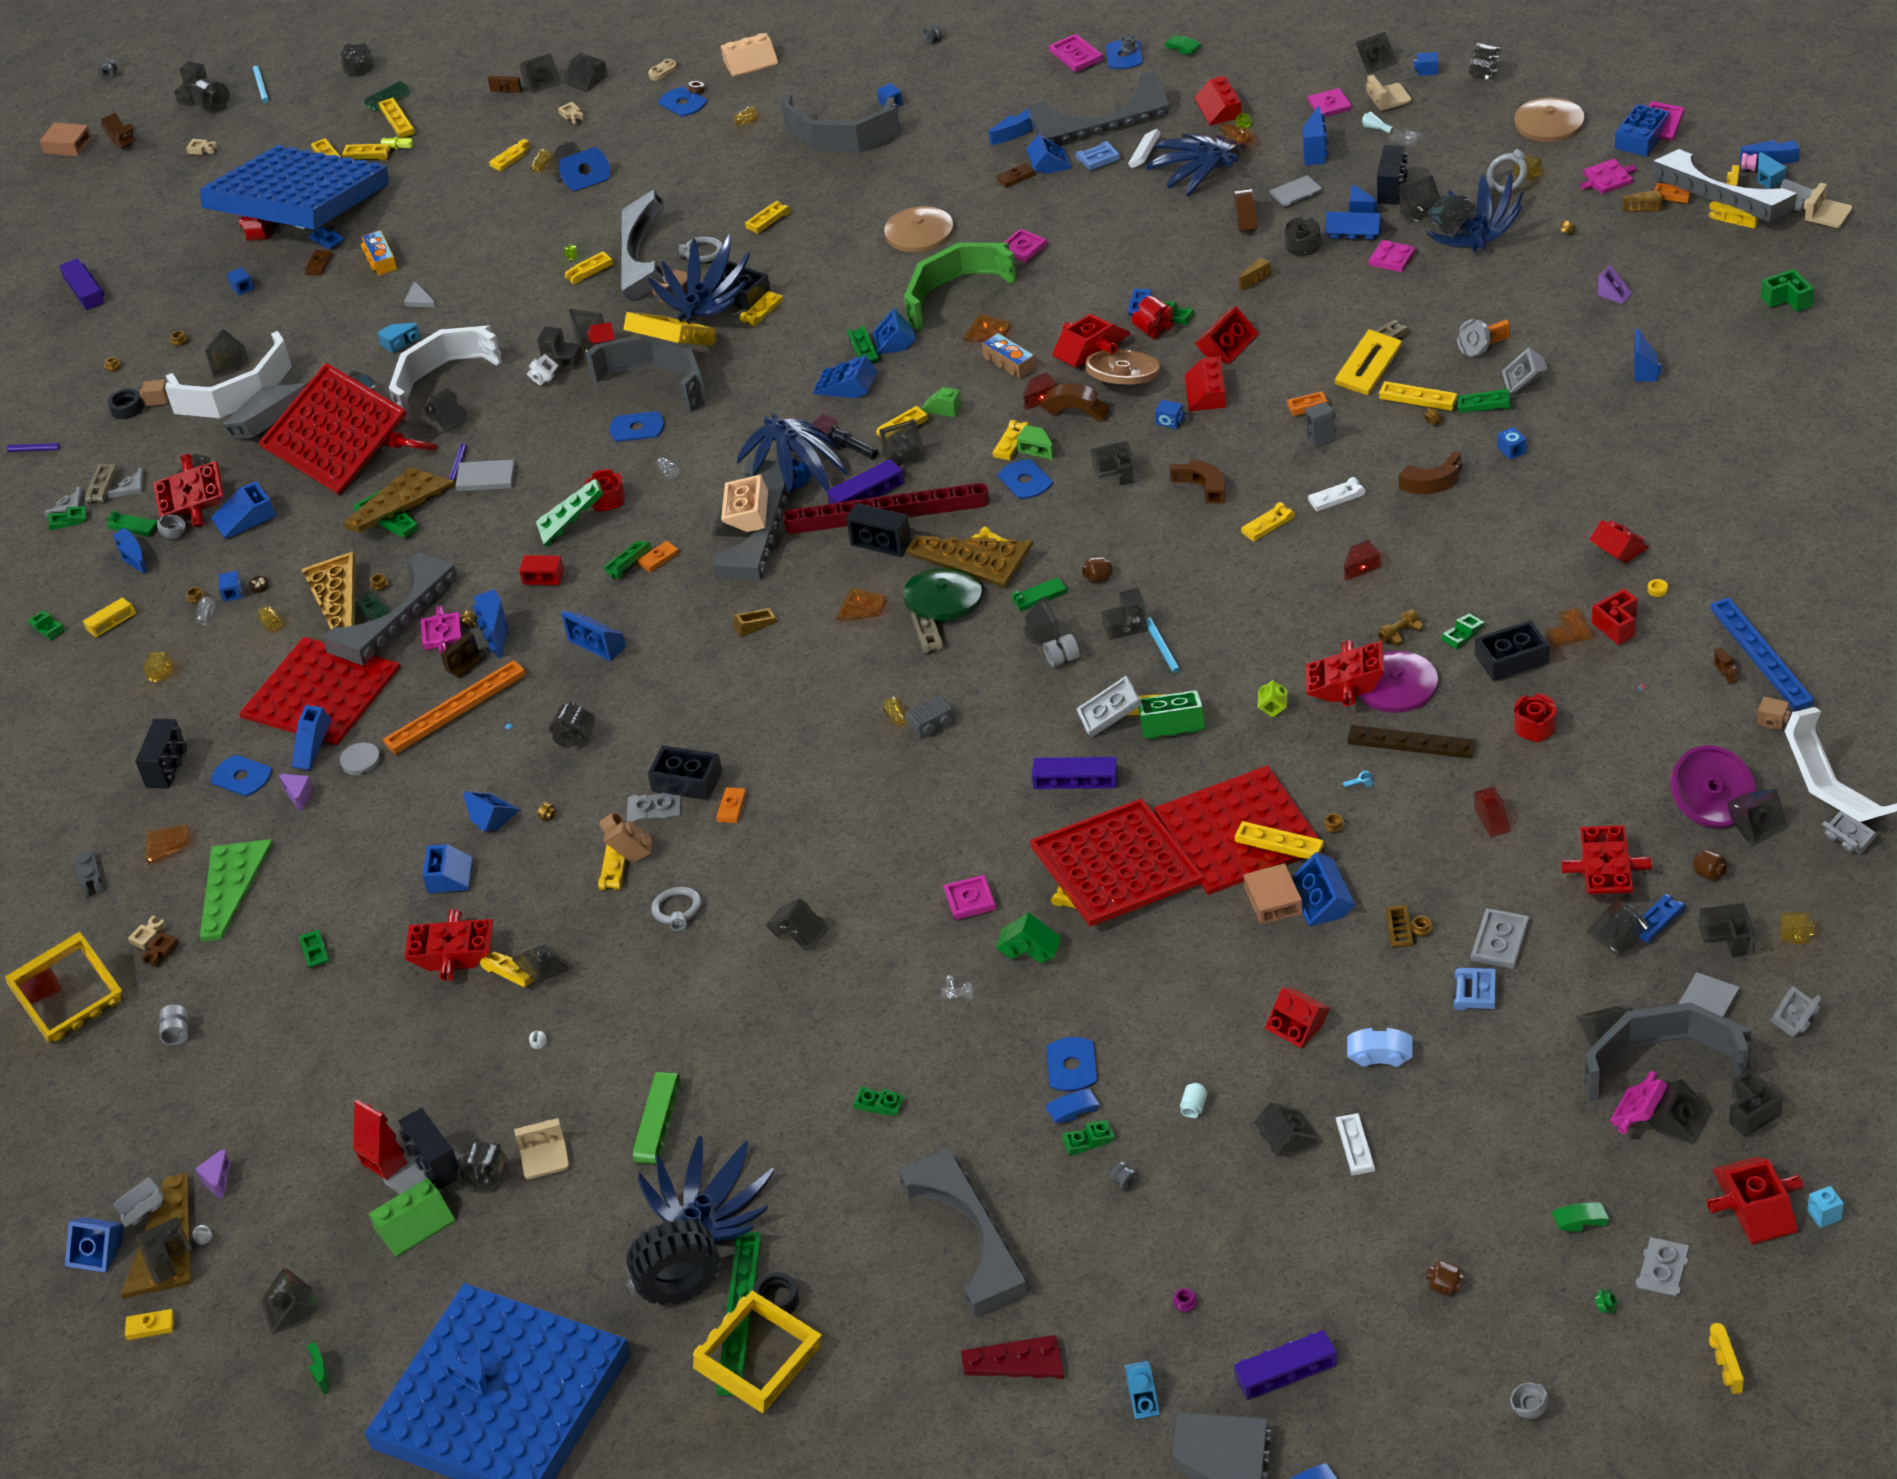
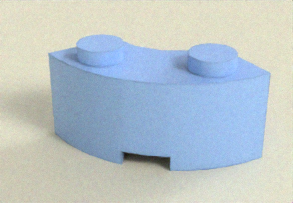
(1377, 1047)

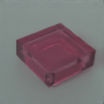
(824, 422)

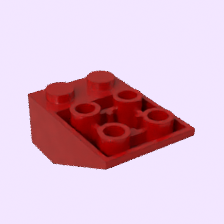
(375, 1141)

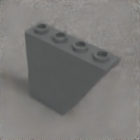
(262, 410)
(1221, 1447)

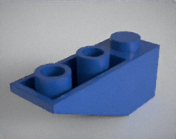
(309, 736)

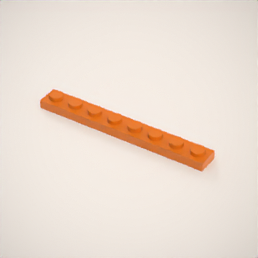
(454, 707)

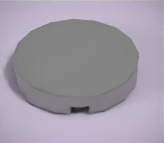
(1473, 337)
(360, 758)

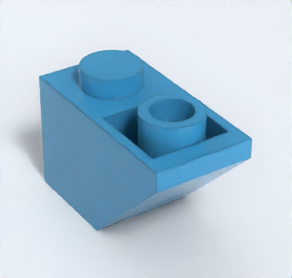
(1770, 171)
(398, 336)
(1141, 1389)

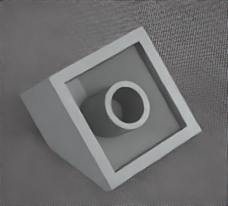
(1524, 370)

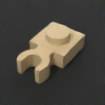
(571, 111)
(199, 146)
(145, 935)

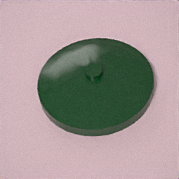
(942, 594)

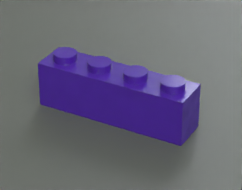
(82, 283)
(868, 484)
(1074, 773)
(1285, 1364)

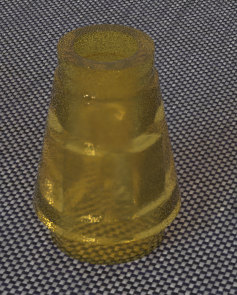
(745, 116)
(540, 160)
(893, 709)

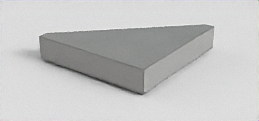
(418, 298)
(129, 485)
(72, 501)

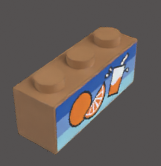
(1008, 355)

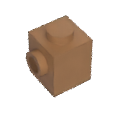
(154, 392)
(1773, 713)

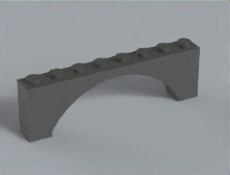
(1059, 127)
(1765, 204)
(635, 223)
(750, 557)
(364, 640)
(998, 1275)

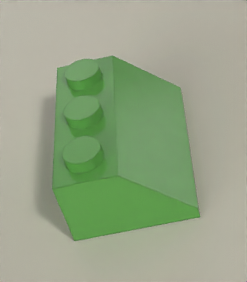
(411, 1217)

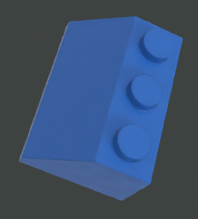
(1353, 225)
(593, 635)
(1322, 890)

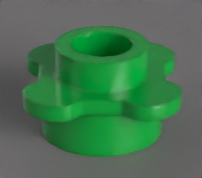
(1606, 1301)

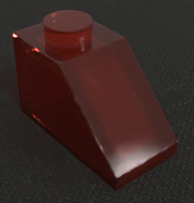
(1037, 389)
(1361, 559)
(1491, 811)
(40, 986)

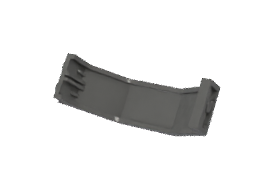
(842, 135)
(647, 351)
(1665, 1025)

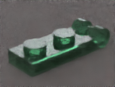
(394, 91)
(371, 606)

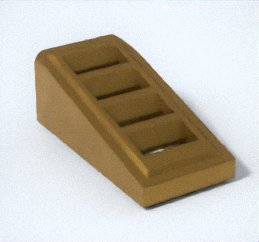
(1642, 197)
(1254, 273)
(752, 621)
(1396, 912)

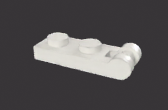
(1336, 494)

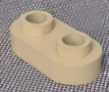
(662, 70)

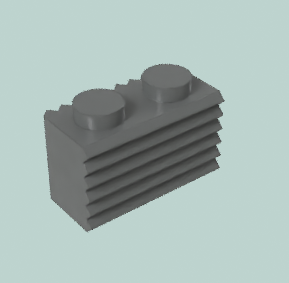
(1320, 424)
(930, 716)

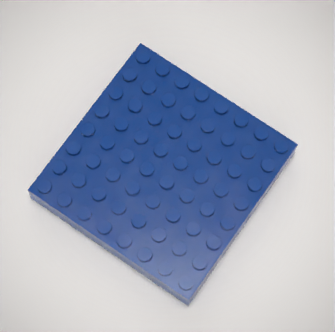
(294, 187)
(540, 1395)

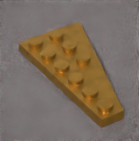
(401, 494)
(980, 557)
(335, 588)
(174, 1204)

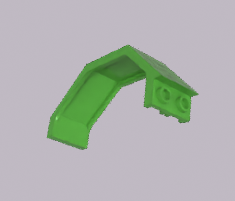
(952, 263)

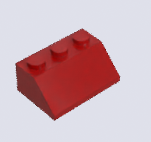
(1218, 101)
(1227, 336)
(1205, 385)

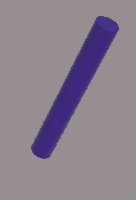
(33, 447)
(459, 458)

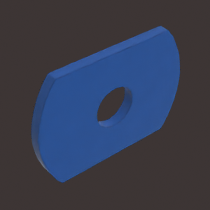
(1118, 62)
(670, 99)
(570, 169)
(651, 421)
(1011, 473)
(257, 775)
(1074, 1079)

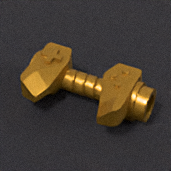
(1389, 633)

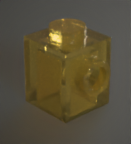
(1533, 167)
(157, 666)
(1796, 927)

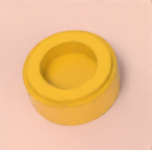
(1657, 588)

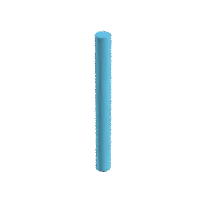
(260, 84)
(1162, 646)

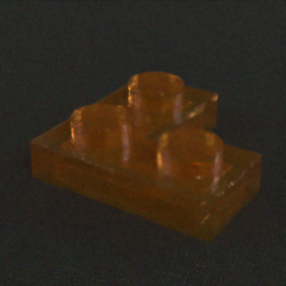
(1573, 629)

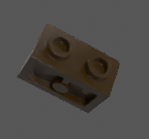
(462, 655)

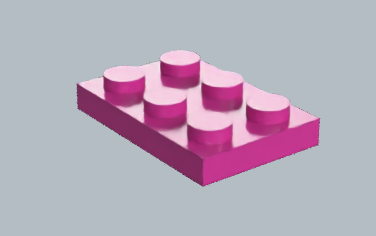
(1075, 52)

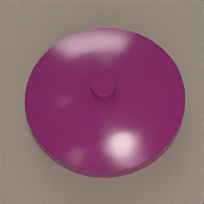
(1405, 685)
(1706, 781)

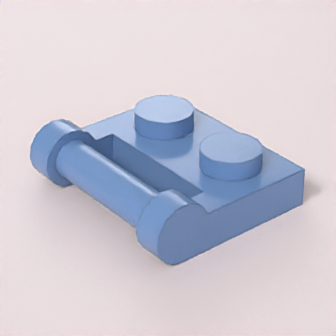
(1098, 156)
(1482, 988)

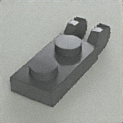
(87, 872)

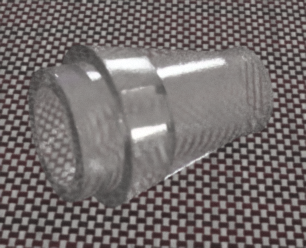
(668, 468)
(206, 609)

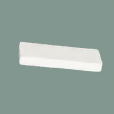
(1144, 148)
(1355, 1144)

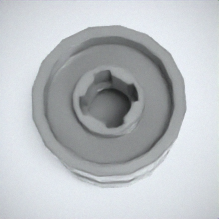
(1061, 650)
(173, 1024)

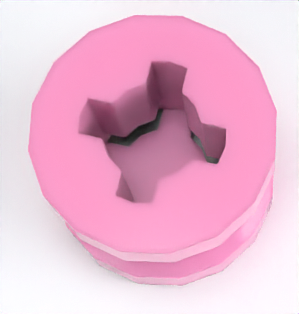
(1749, 162)

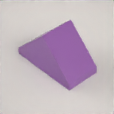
(1612, 286)
(298, 788)
(214, 1173)

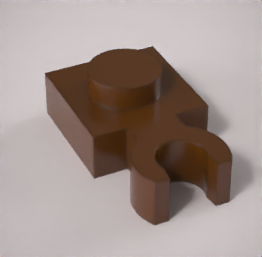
(1725, 665)
(160, 947)

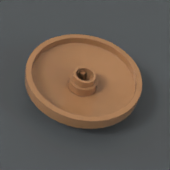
(1549, 119)
(918, 229)
(1122, 367)

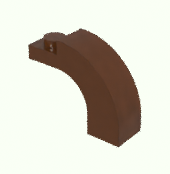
(116, 131)
(1245, 209)
(1074, 396)
(1203, 474)
(1431, 480)

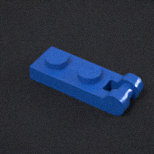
(1660, 916)

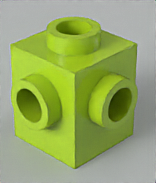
(1272, 698)

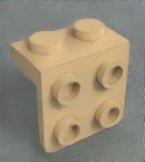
(1386, 96)
(1825, 211)
(542, 1148)

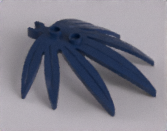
(1203, 149)
(1482, 227)
(702, 297)
(789, 437)
(703, 1206)

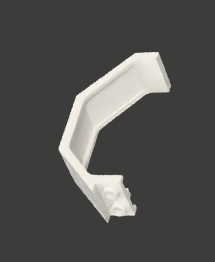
(436, 351)
(234, 393)
(1819, 774)

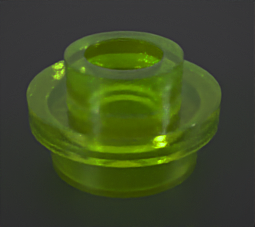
(1243, 120)
(570, 252)

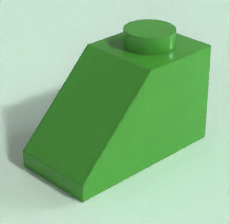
(944, 402)
(1035, 442)

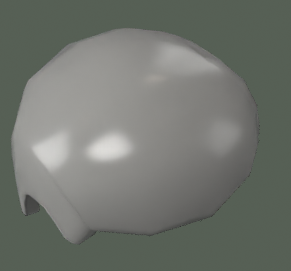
(171, 526)
(1529, 1400)

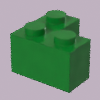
(1788, 288)
(1028, 936)

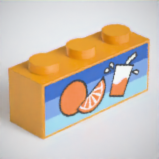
(378, 253)

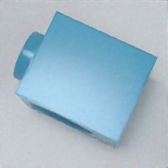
(1825, 1206)

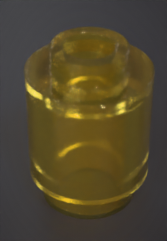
(270, 619)

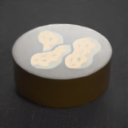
(258, 584)

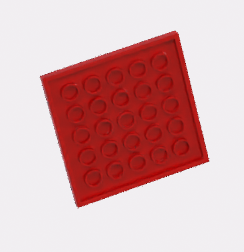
(332, 428)
(322, 681)
(1210, 818)
(1116, 862)

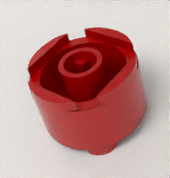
(256, 228)
(1153, 317)
(612, 490)
(1535, 717)

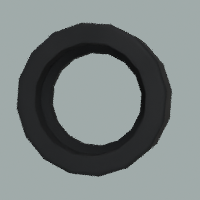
(127, 411)
(779, 1279)

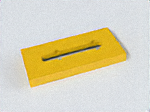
(1365, 383)

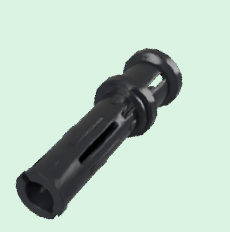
(846, 440)

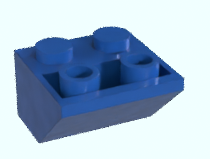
(446, 869)

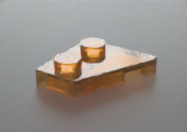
(1237, 133)
(986, 327)
(861, 605)
(165, 841)

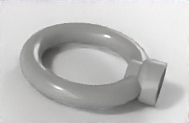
(1517, 157)
(684, 250)
(677, 919)

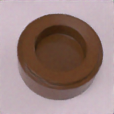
(696, 87)

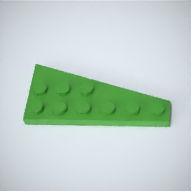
(228, 881)

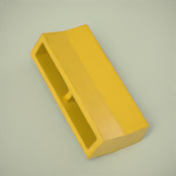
(109, 617)

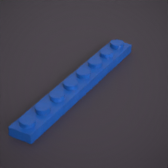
(1762, 654)

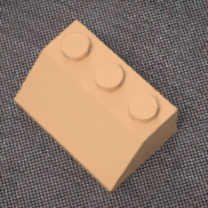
(749, 54)
(745, 503)

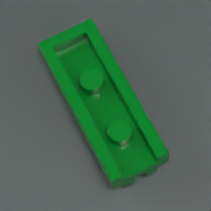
(862, 344)
(1484, 401)
(133, 524)
(626, 558)
(1030, 597)

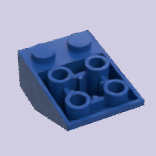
(1641, 130)
(1315, 139)
(847, 379)
(243, 510)
(492, 620)

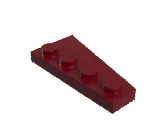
(1027, 1357)

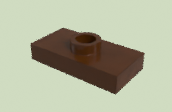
(504, 84)
(1015, 175)
(318, 262)

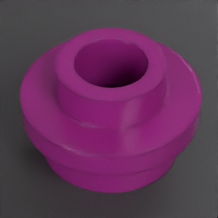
(1184, 1294)

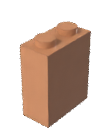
(65, 139)
(1272, 894)

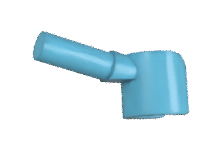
(1364, 777)

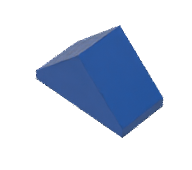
(1361, 201)

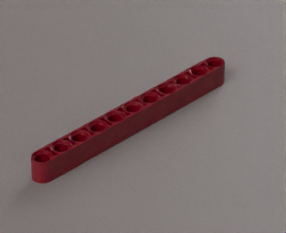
(910, 504)

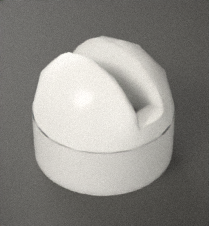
(541, 1039)
(202, 1234)

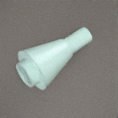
(1372, 121)

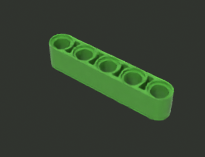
(655, 1117)

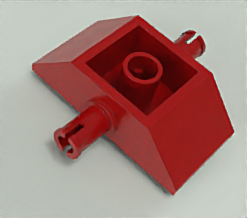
(1087, 337)
(189, 490)
(1346, 673)
(1605, 860)
(449, 944)
(1756, 1198)

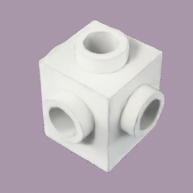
(542, 369)

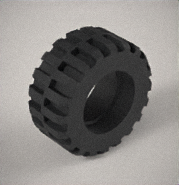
(673, 1261)

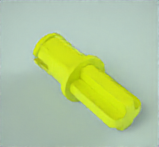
(398, 142)

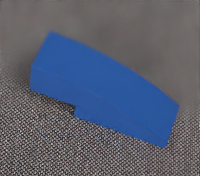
(1010, 128)
(1783, 152)
(130, 550)

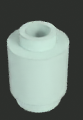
(1193, 1100)

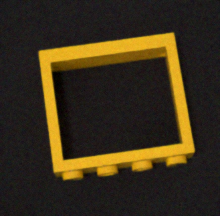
(669, 329)
(48, 959)
(758, 1399)

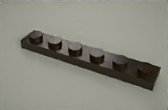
(1411, 741)

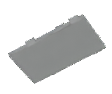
(1295, 190)
(653, 806)
(1663, 1266)

